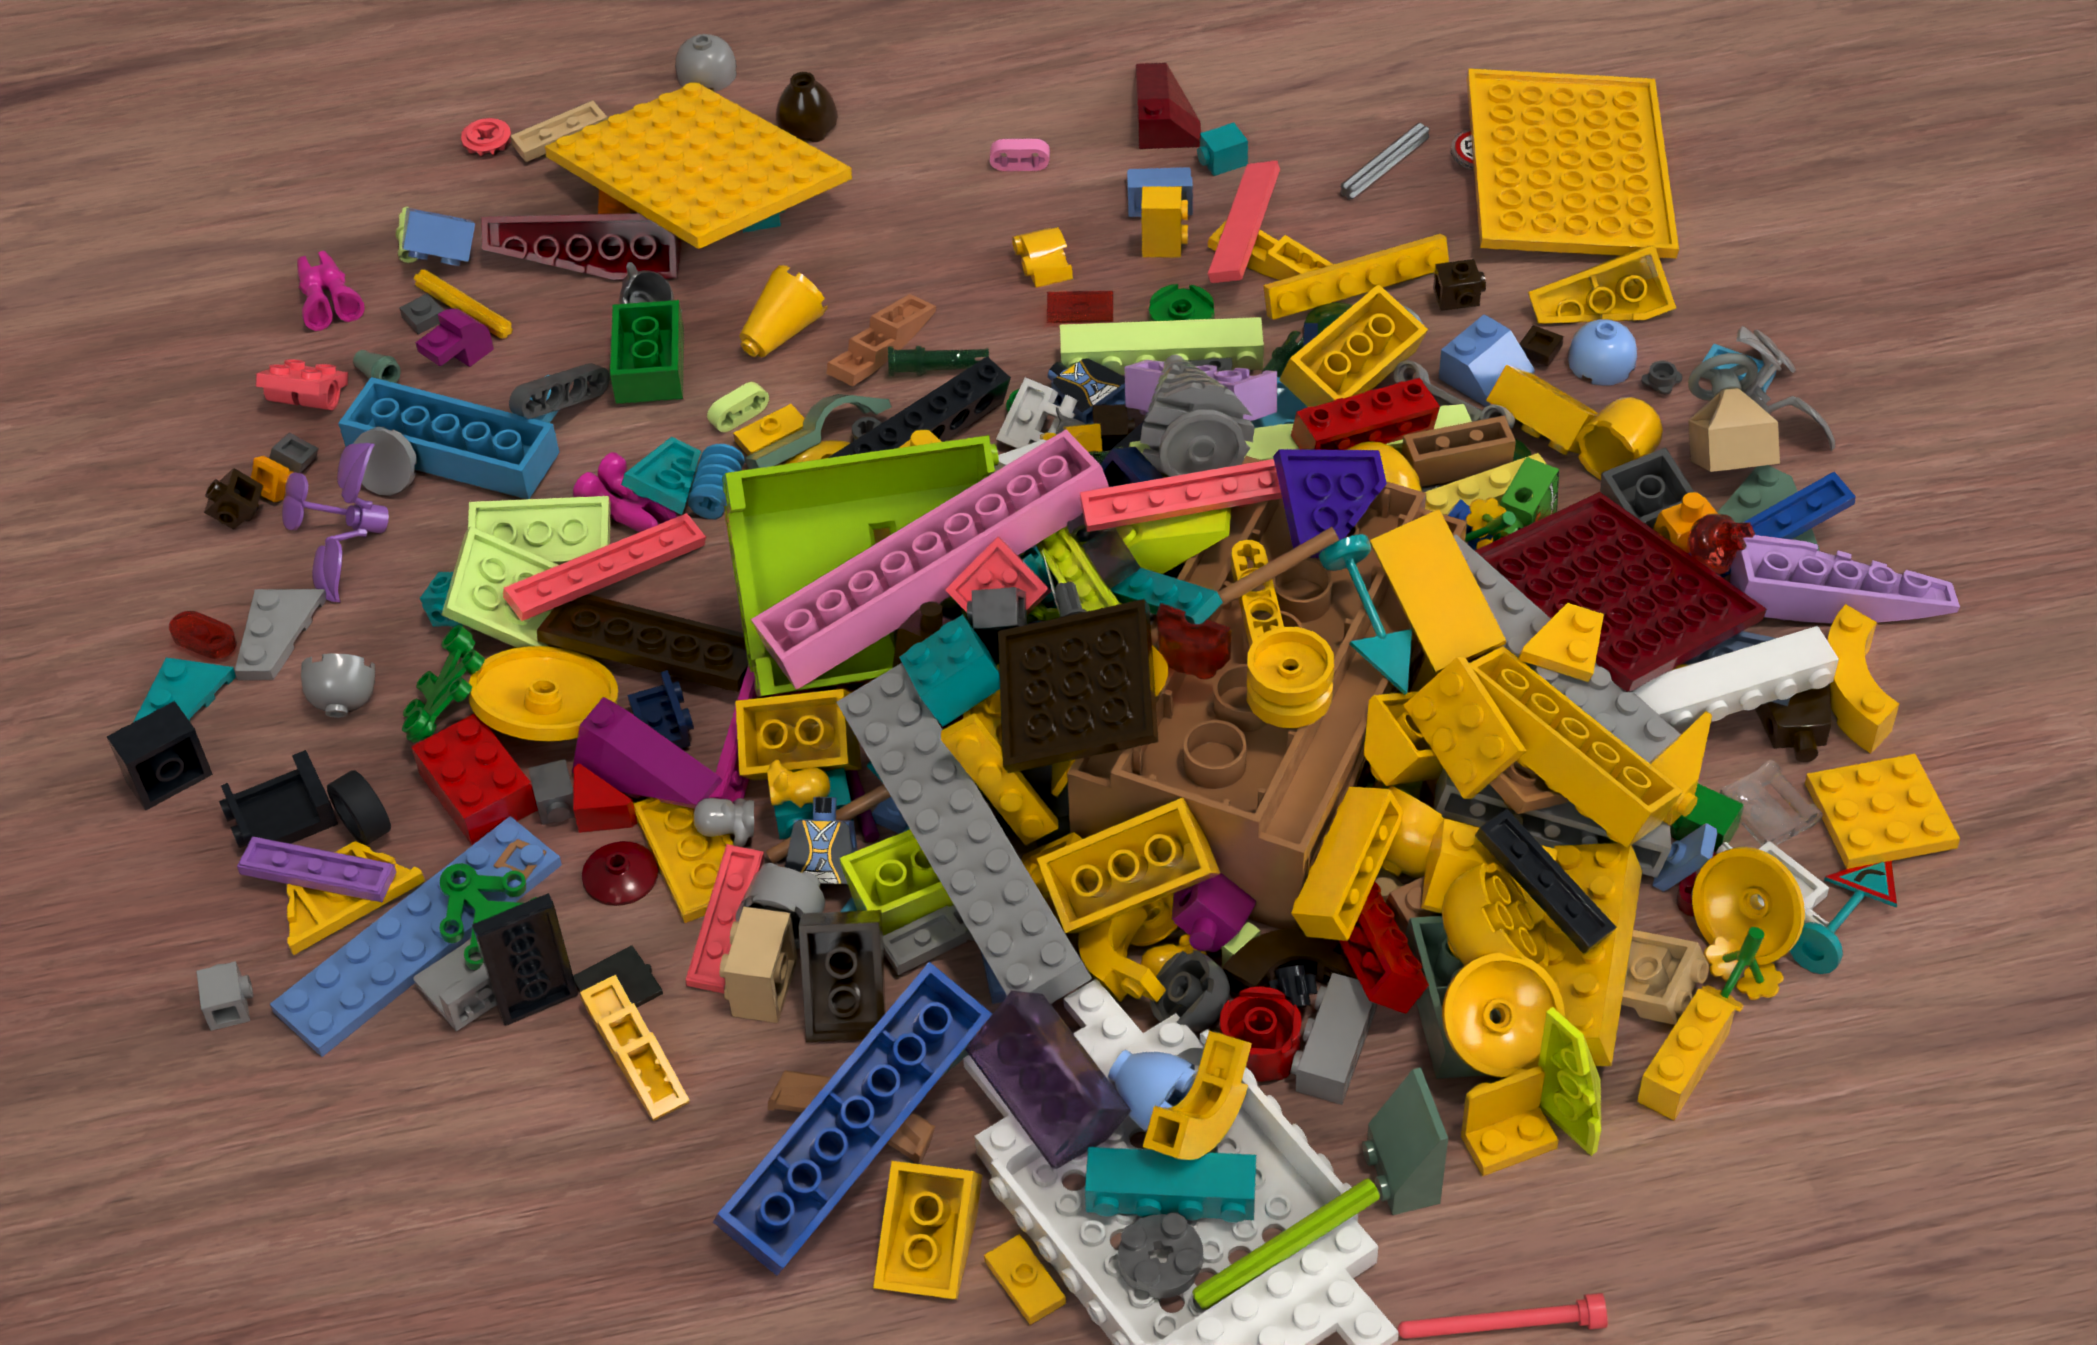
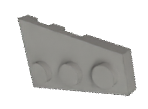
(272, 628)

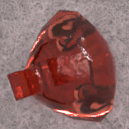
(1716, 539)

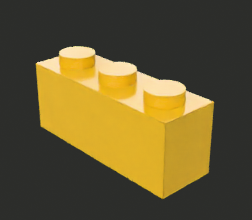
(1686, 1054)

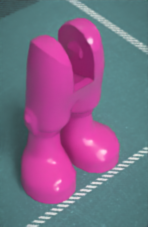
(317, 309)
(632, 510)

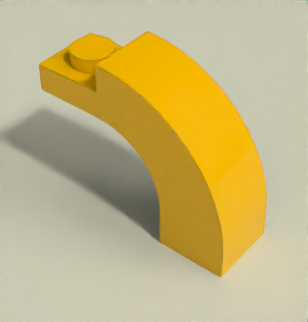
(1105, 956)
(1210, 1105)

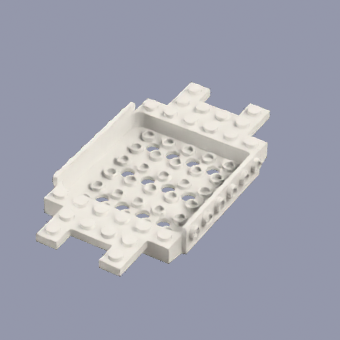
(1287, 1305)

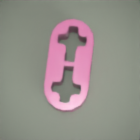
(1019, 154)

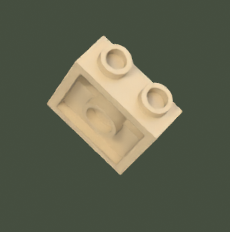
(1662, 975)

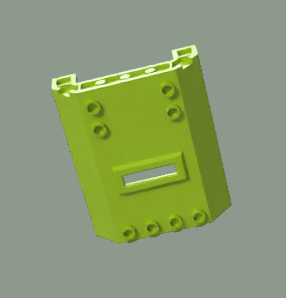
(816, 514)

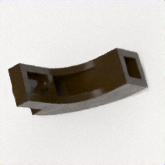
(1283, 948)

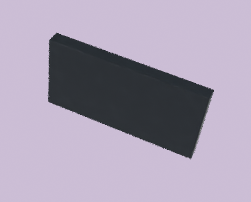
(525, 959)

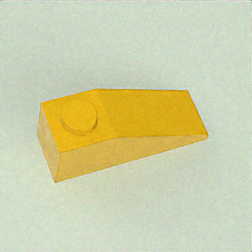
(1683, 764)

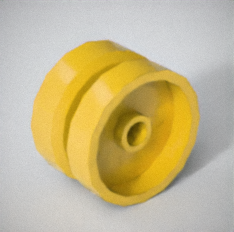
(1290, 677)

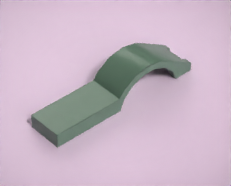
(811, 432)

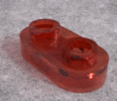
(207, 634)

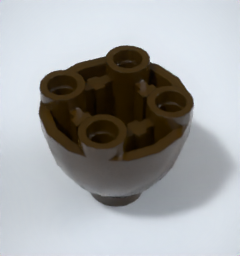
(806, 108)

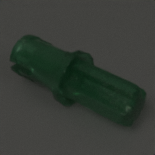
(1282, 354)

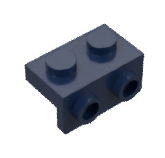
(661, 710)

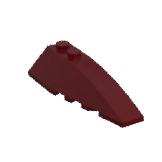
(586, 243)

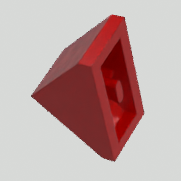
(599, 804)

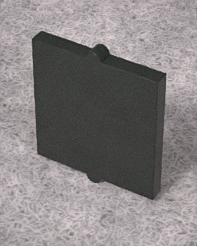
(631, 972)

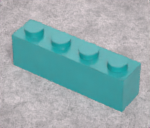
(1157, 1184)

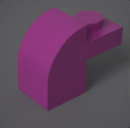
(456, 337)

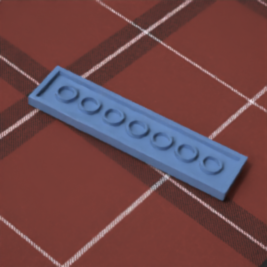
(399, 945)

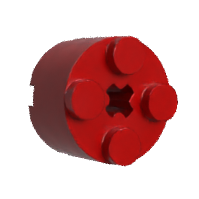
(1271, 1026)

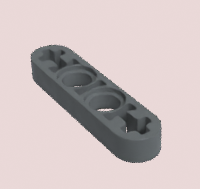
(560, 385)

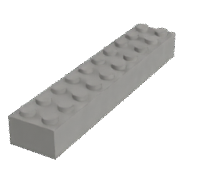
(962, 839)

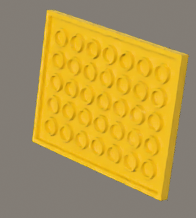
(1569, 163)
(698, 164)

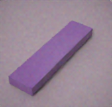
(317, 869)

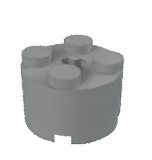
(784, 891)

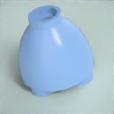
(1151, 1081)

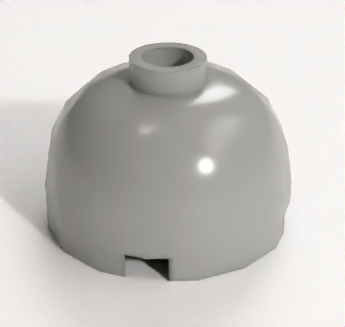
(706, 61)
(337, 683)

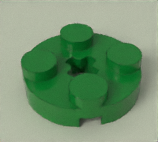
(1168, 299)

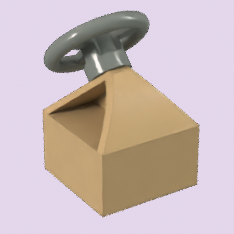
(1731, 427)

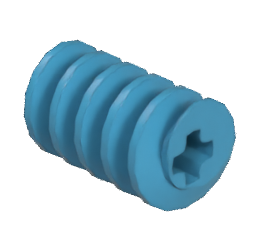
(707, 492)

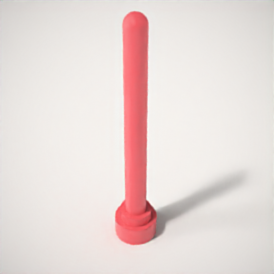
(1587, 1312)

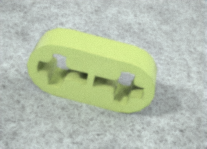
(738, 407)

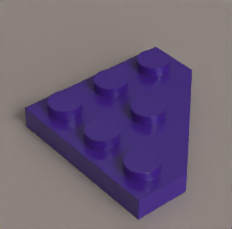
(1327, 489)

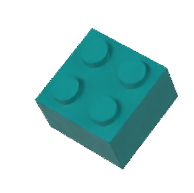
(952, 670)

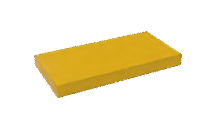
(1437, 591)
(682, 854)

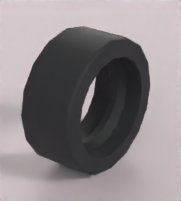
(359, 807)

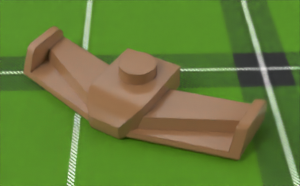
(798, 1090)

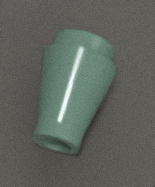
(377, 366)

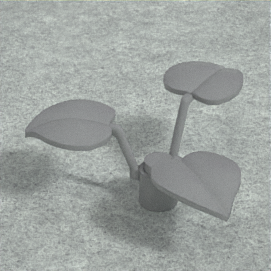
(1772, 355)

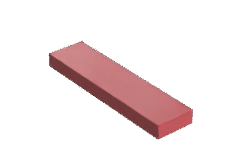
(730, 886)

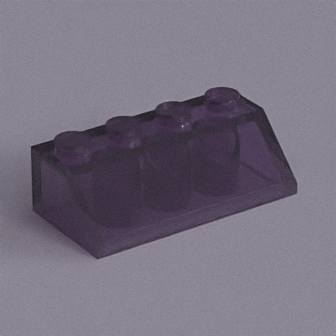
(1047, 1078)

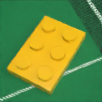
(1464, 728)

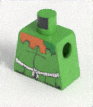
(1531, 479)

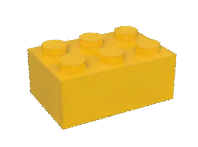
(798, 731)

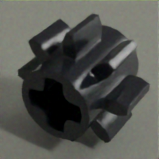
(1295, 984)

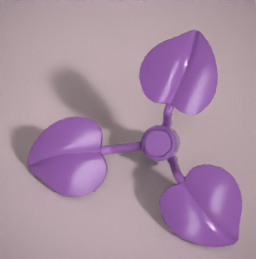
(362, 516)

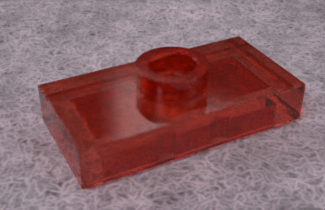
(1079, 306)

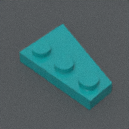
(665, 474)
(186, 683)

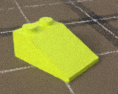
(1171, 541)

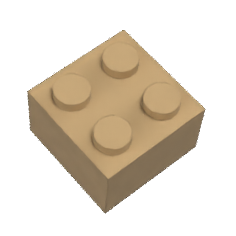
(759, 964)

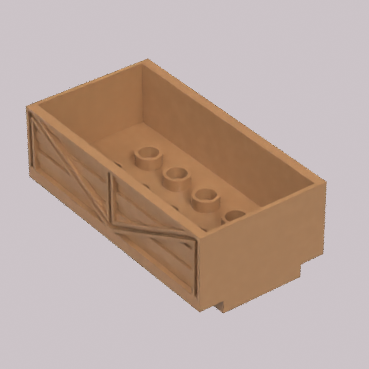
(1255, 786)

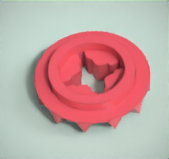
(486, 129)

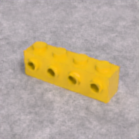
(1347, 863)

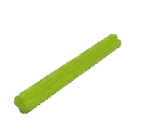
(1286, 1244)

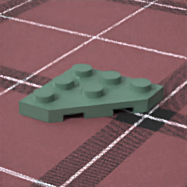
(1759, 492)

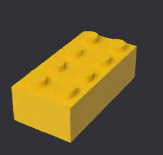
(1354, 350)

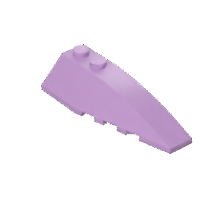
(1814, 586)

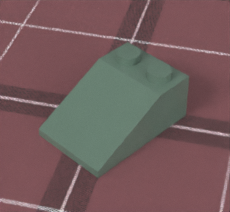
(1408, 1147)

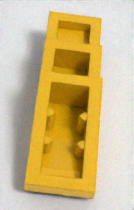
(1277, 258)
(634, 1048)

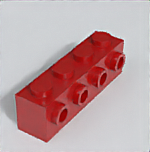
(1367, 417)
(1383, 958)

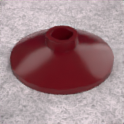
(620, 884)

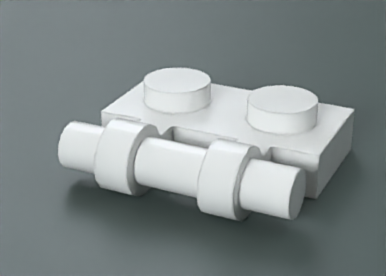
(1029, 413)

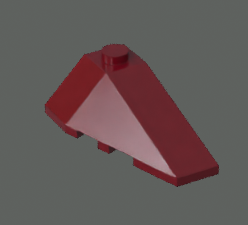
(1164, 110)

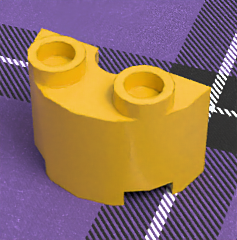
(1043, 256)

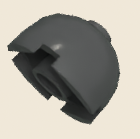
(1193, 991)

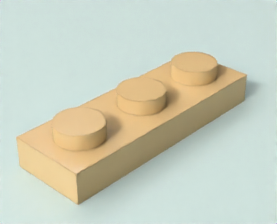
(532, 141)

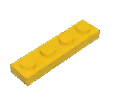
(1008, 792)

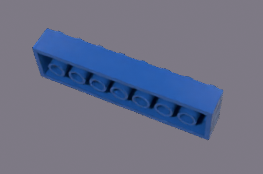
(851, 1119)

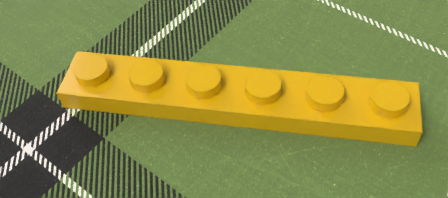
(1354, 276)

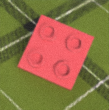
(302, 385)

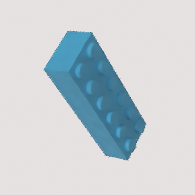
(457, 436)

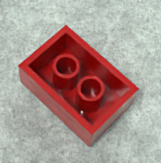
(474, 777)

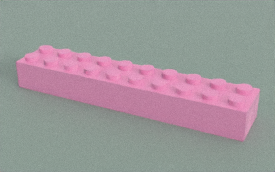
(917, 563)

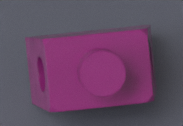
(1211, 912)

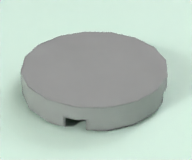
(390, 462)

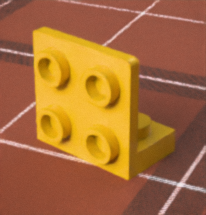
(1506, 1122)

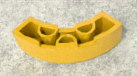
(1856, 700)

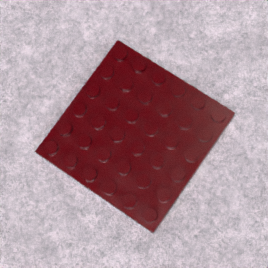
(1652, 593)

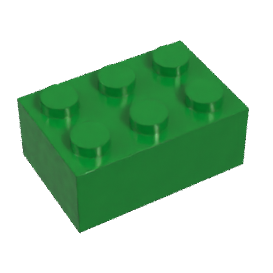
(647, 351)

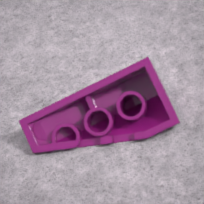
(640, 759)

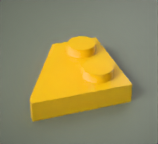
(1567, 643)

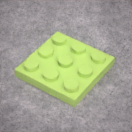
(478, 583)

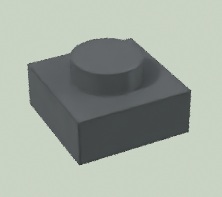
(421, 313)
(293, 453)

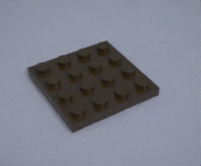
(1077, 686)

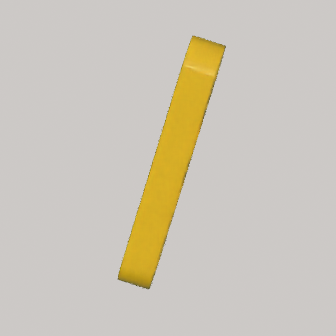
(1255, 600)

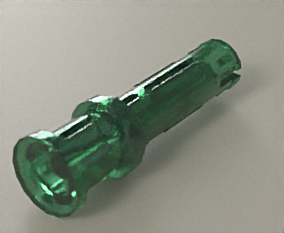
(919, 360)

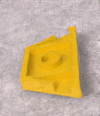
(320, 913)

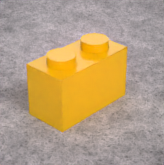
(1162, 221)

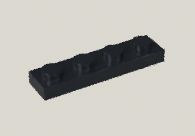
(1545, 881)

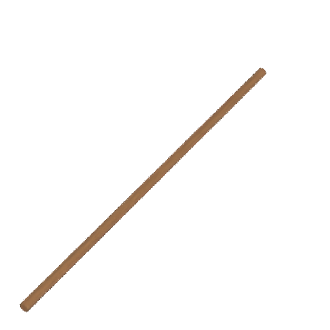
(1227, 595)

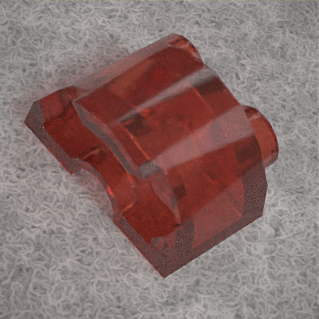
(1192, 647)

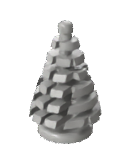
(1194, 422)

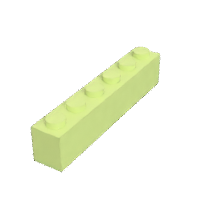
(1132, 342)

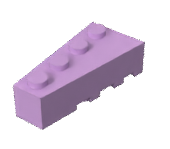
(1255, 392)

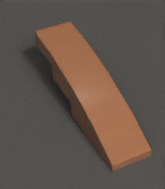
(888, 327)

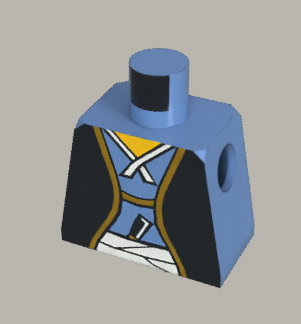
(1089, 384)
(820, 842)

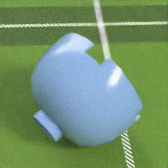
(1603, 352)

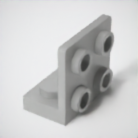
(456, 989)

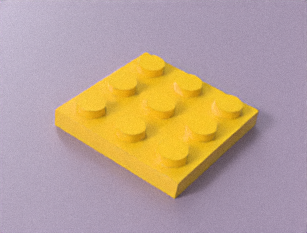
(1882, 811)

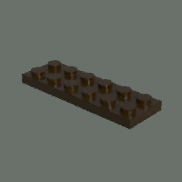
(648, 640)

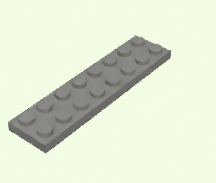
(1601, 698)

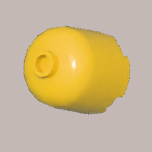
(1619, 435)

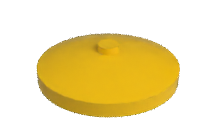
(539, 692)

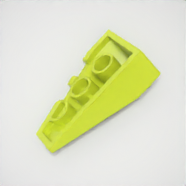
(1570, 1082)

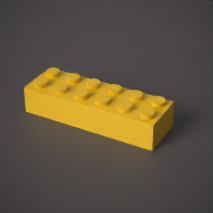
(1577, 752)
(1596, 981)

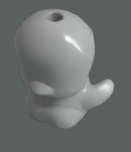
(722, 817)

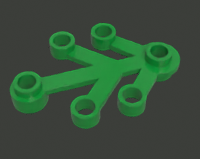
(442, 689)
(483, 908)

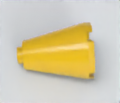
(781, 312)

